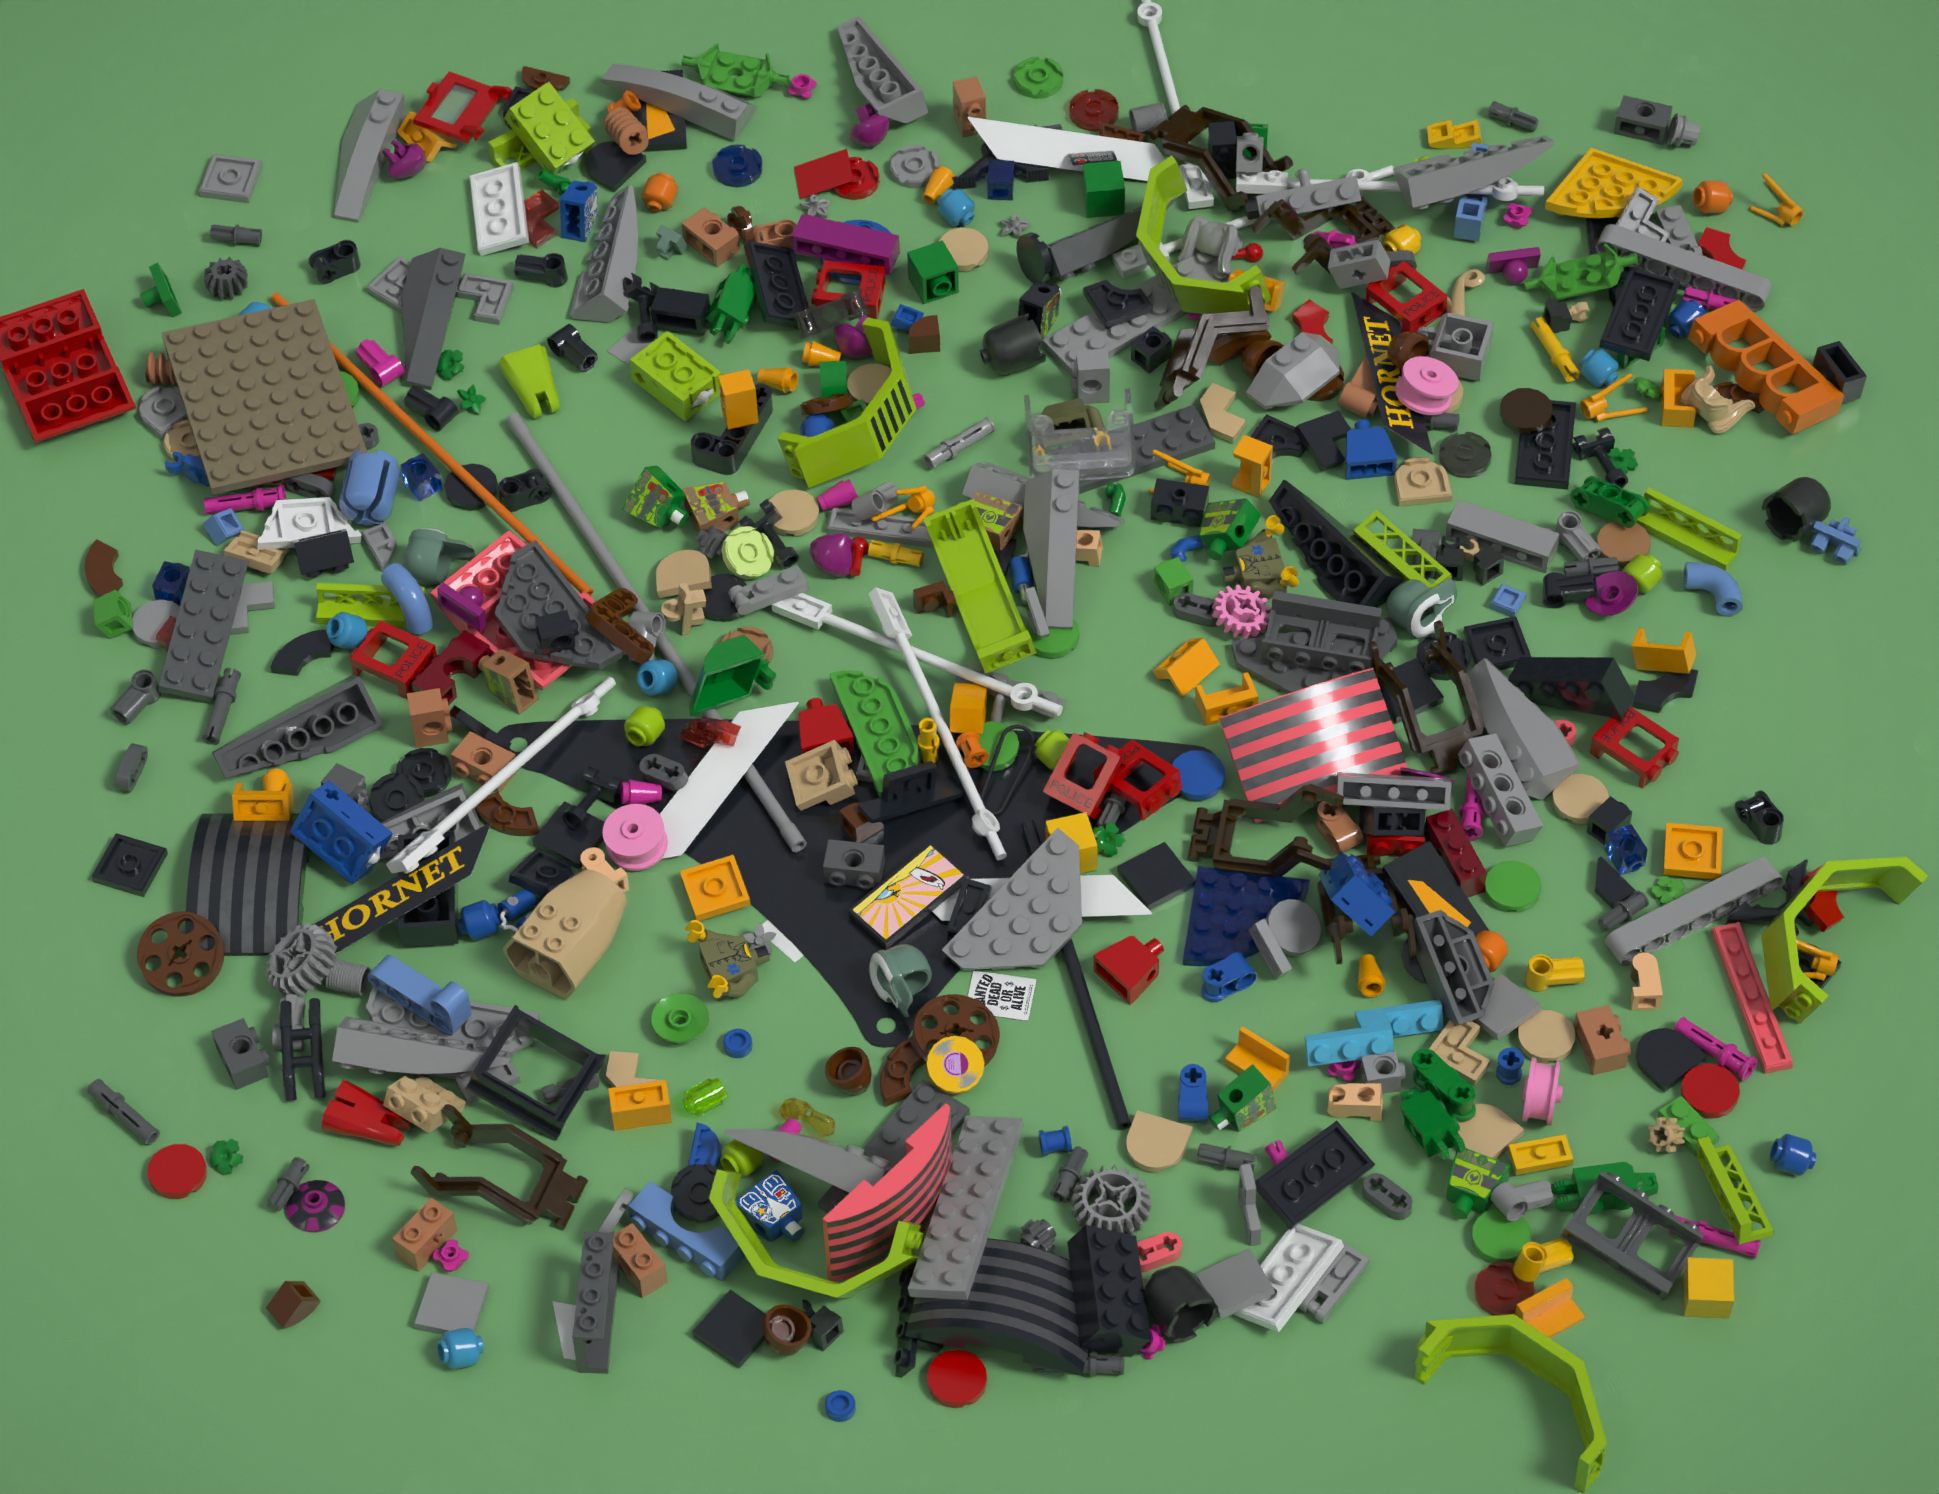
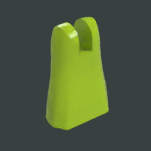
(531, 378)

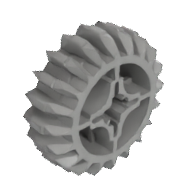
(301, 960)
(1114, 1192)

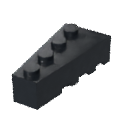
(1574, 684)

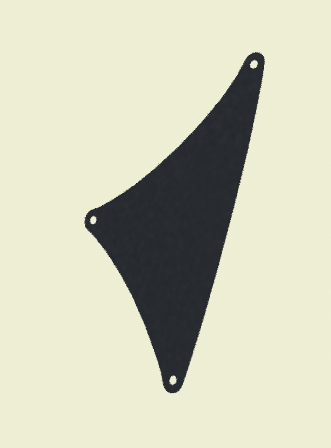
(791, 884)

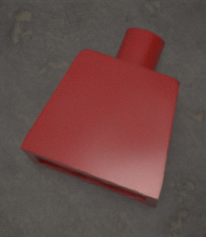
(822, 725)
(1129, 966)

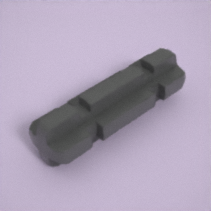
(551, 1092)

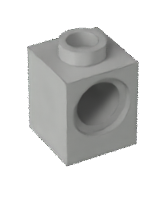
(1245, 163)
(1387, 1062)

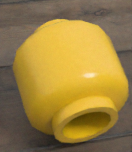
(1402, 239)

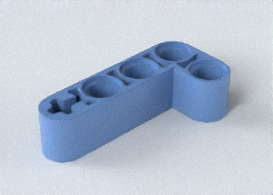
(441, 1007)

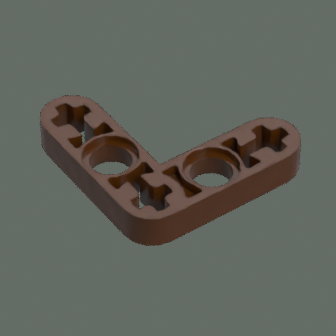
(607, 618)

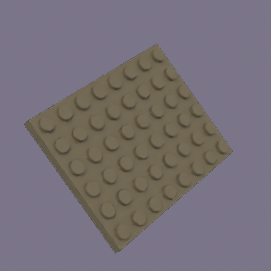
(263, 396)

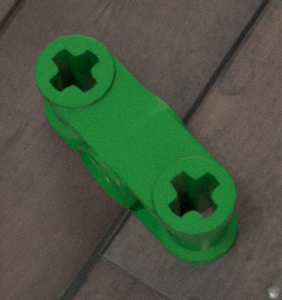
(1610, 501)
(1444, 1083)

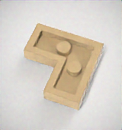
(1453, 1048)

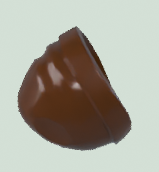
(1407, 346)
(1256, 354)
(849, 1070)
(786, 1329)

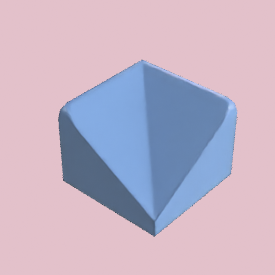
(223, 526)

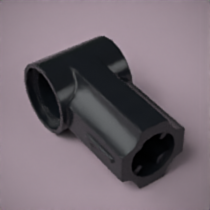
(547, 268)
(569, 344)
(434, 410)
(1560, 589)

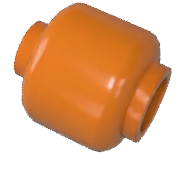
(659, 192)
(1712, 197)
(1493, 948)

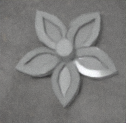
(816, 206)
(1015, 226)
(760, 938)

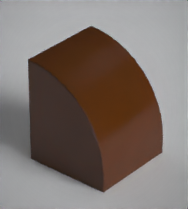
(924, 335)
(856, 825)
(292, 1303)

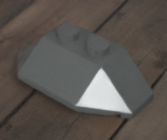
(1453, 966)

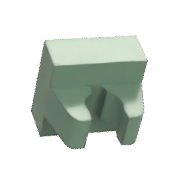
(670, 242)

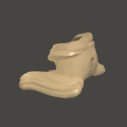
(1712, 407)

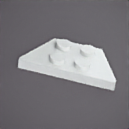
(302, 519)

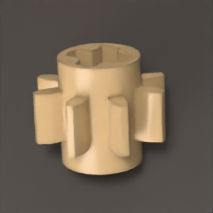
(1666, 1134)

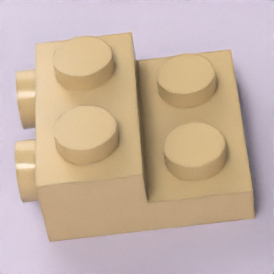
(821, 775)
(421, 1101)

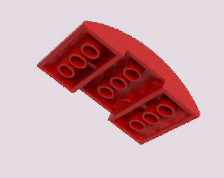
(60, 367)

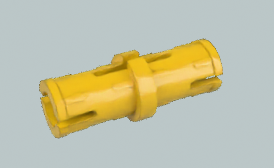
(896, 553)
(928, 740)

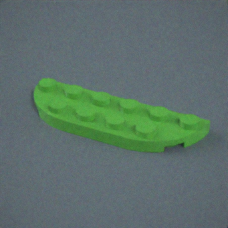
(876, 723)

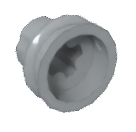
(1682, 131)

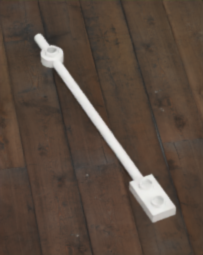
(1275, 181)
(1198, 186)
(1133, 261)
(816, 612)
(895, 627)
(427, 841)

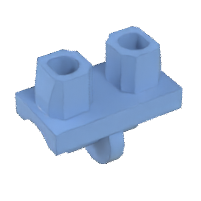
(1838, 535)

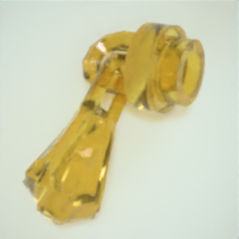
(796, 1110)

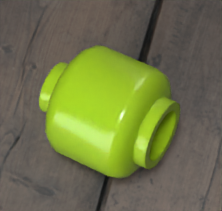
(1645, 570)
(644, 726)
(1050, 747)
(741, 1158)

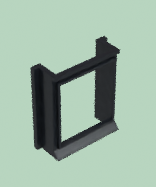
(518, 1103)

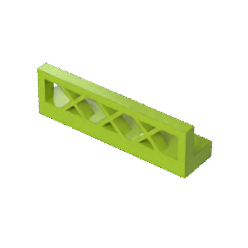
(510, 145)
(1687, 533)
(1391, 557)
(370, 608)
(1728, 1196)

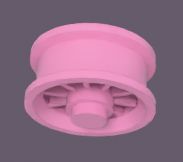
(1426, 385)
(635, 837)
(1541, 1091)

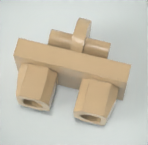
(686, 609)

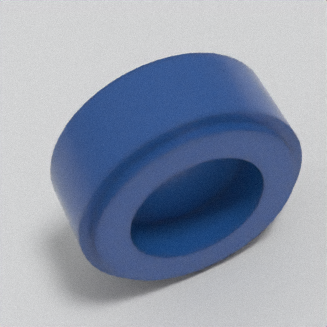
(737, 1043)
(840, 1406)

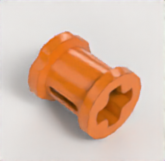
(628, 101)
(972, 749)

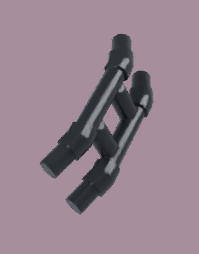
(314, 1060)

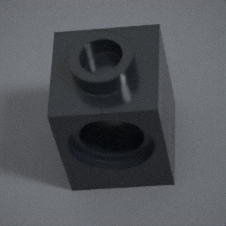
(1151, 349)
(556, 632)

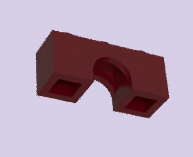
(459, 657)
(1460, 857)

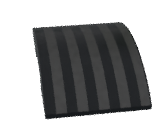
(246, 882)
(1016, 1305)

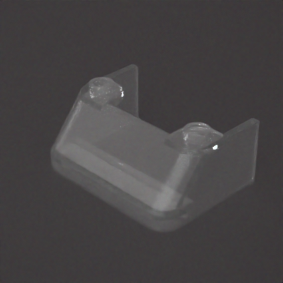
(1093, 451)

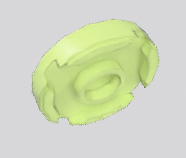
(747, 553)

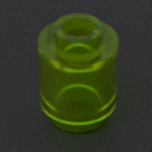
(704, 1097)

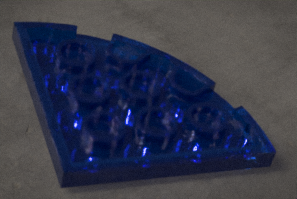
(1227, 907)

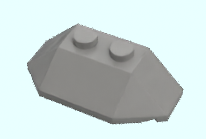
(1295, 372)

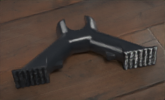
(980, 168)
(1765, 915)

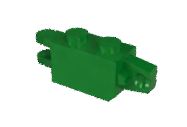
(731, 303)
(1430, 1123)
(1585, 1177)

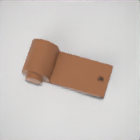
(1360, 394)

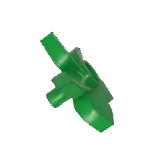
(471, 400)

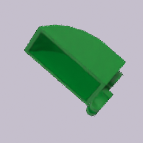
(730, 674)

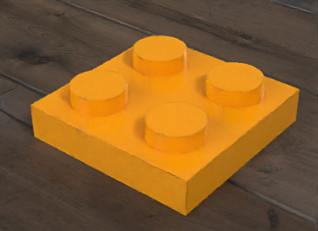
(1693, 851)
(715, 888)

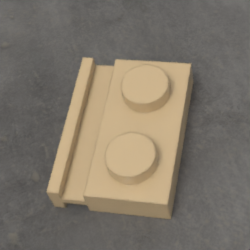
(246, 549)

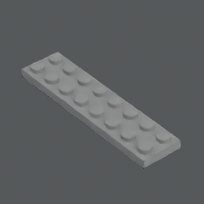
(1091, 334)
(966, 1208)

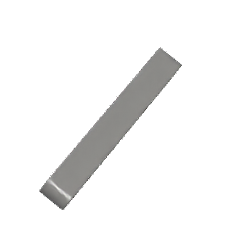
(1687, 267)
(1693, 910)

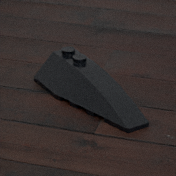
(1335, 554)

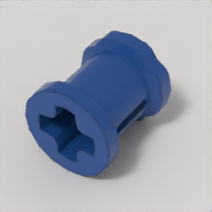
(1510, 1065)
(1055, 1141)

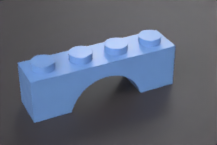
(1471, 210)
(712, 1251)

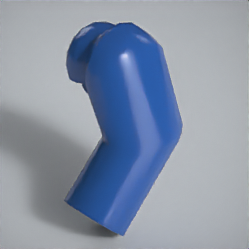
(1184, 545)

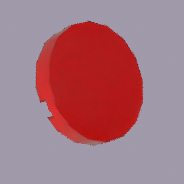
(864, 181)
(1710, 1090)
(177, 1171)
(957, 1378)

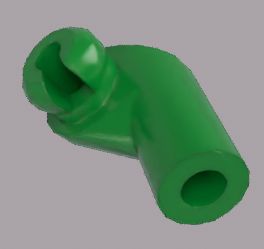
(554, 181)
(1118, 496)

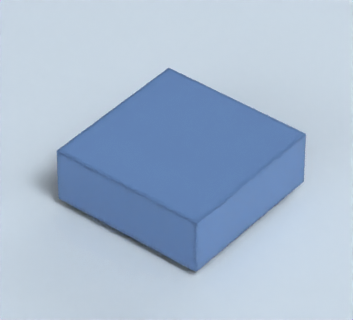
(1508, 600)

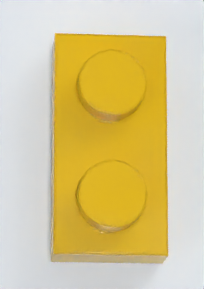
(1540, 1154)

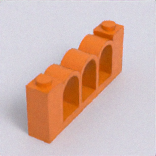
(1796, 411)

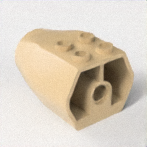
(567, 932)

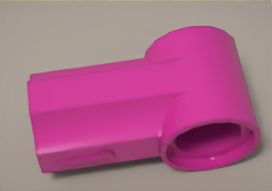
(381, 365)

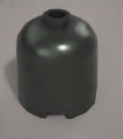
(1012, 346)
(1796, 508)
(1179, 1303)

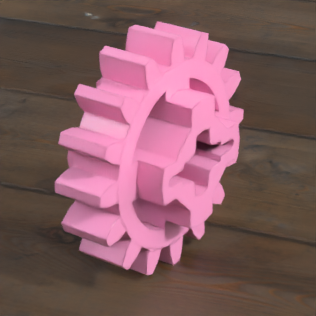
(1241, 611)

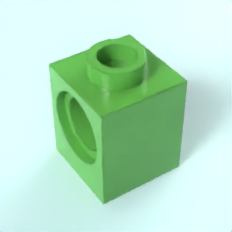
(1172, 579)
(112, 614)

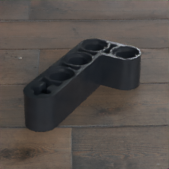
(728, 452)

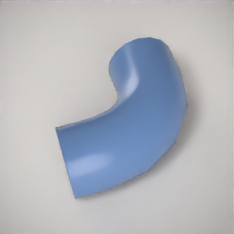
(1718, 583)
(410, 598)

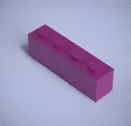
(845, 242)

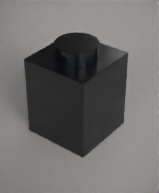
(1608, 818)

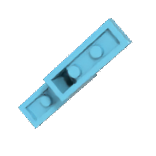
(1373, 1032)

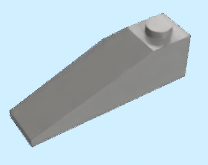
(427, 815)

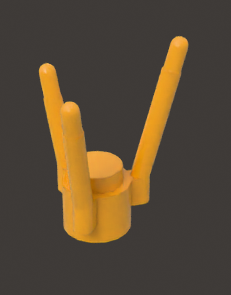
(1788, 210)
(1596, 404)
(1193, 476)
(920, 502)
(1823, 961)

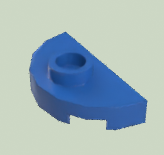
(705, 1147)

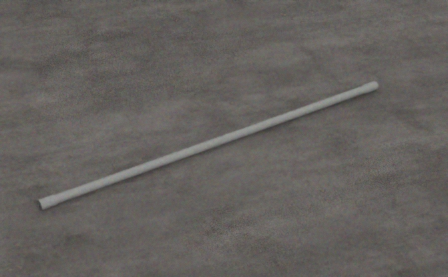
(522, 433)

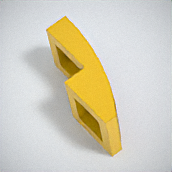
(1446, 136)

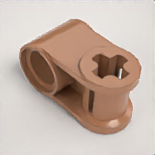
(775, 233)
(1337, 827)

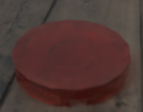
(1091, 108)
(1500, 1290)

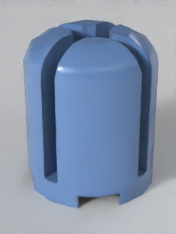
(369, 487)

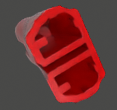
(363, 1116)

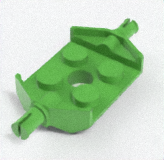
(718, 66)
(1564, 278)

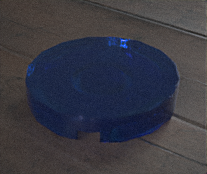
(737, 166)

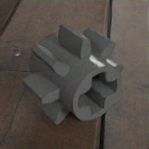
(711, 541)
(1038, 1234)

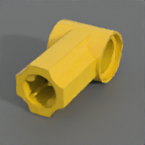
(1553, 972)
(1543, 1257)

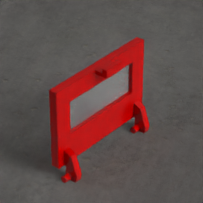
(459, 106)

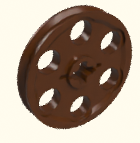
(178, 941)
(958, 1022)

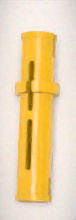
(1559, 356)

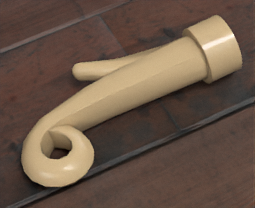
(1470, 279)

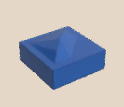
(906, 317)

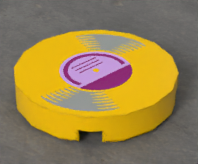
(955, 1065)

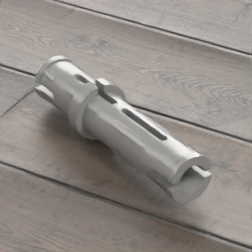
(958, 443)

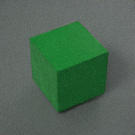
(1103, 189)
(933, 272)

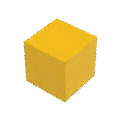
(1080, 831)
(1708, 1287)

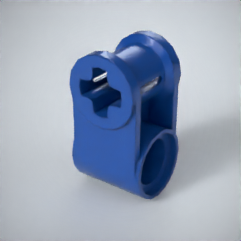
(1230, 975)
(1193, 1097)

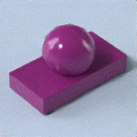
(1513, 263)
(464, 604)

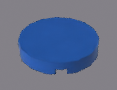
(1200, 774)

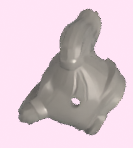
(1213, 239)

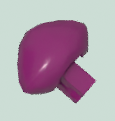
(871, 129)
(406, 160)
(853, 340)
(832, 553)

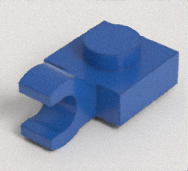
(190, 465)

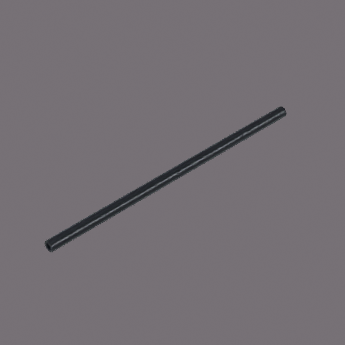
(1087, 1009)

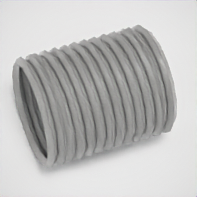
(1147, 117)
(348, 977)

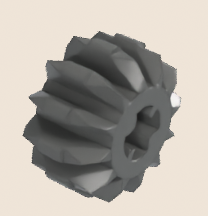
(225, 278)

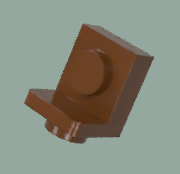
(933, 597)

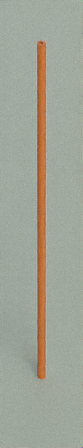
(448, 460)

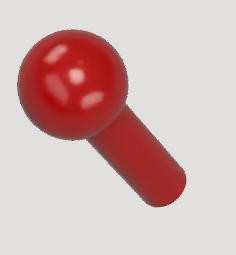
(1252, 253)
(858, 549)

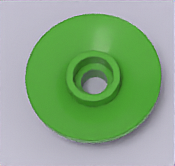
(679, 1008)

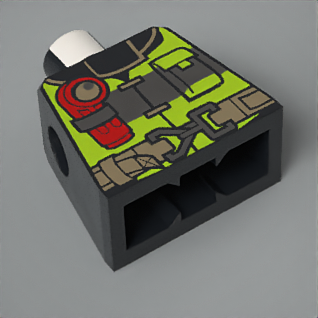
(1041, 304)

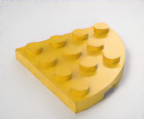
(1604, 183)

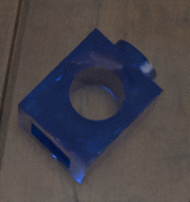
(1000, 180)
(421, 477)
(171, 582)
(1626, 840)

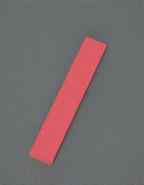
(1752, 998)

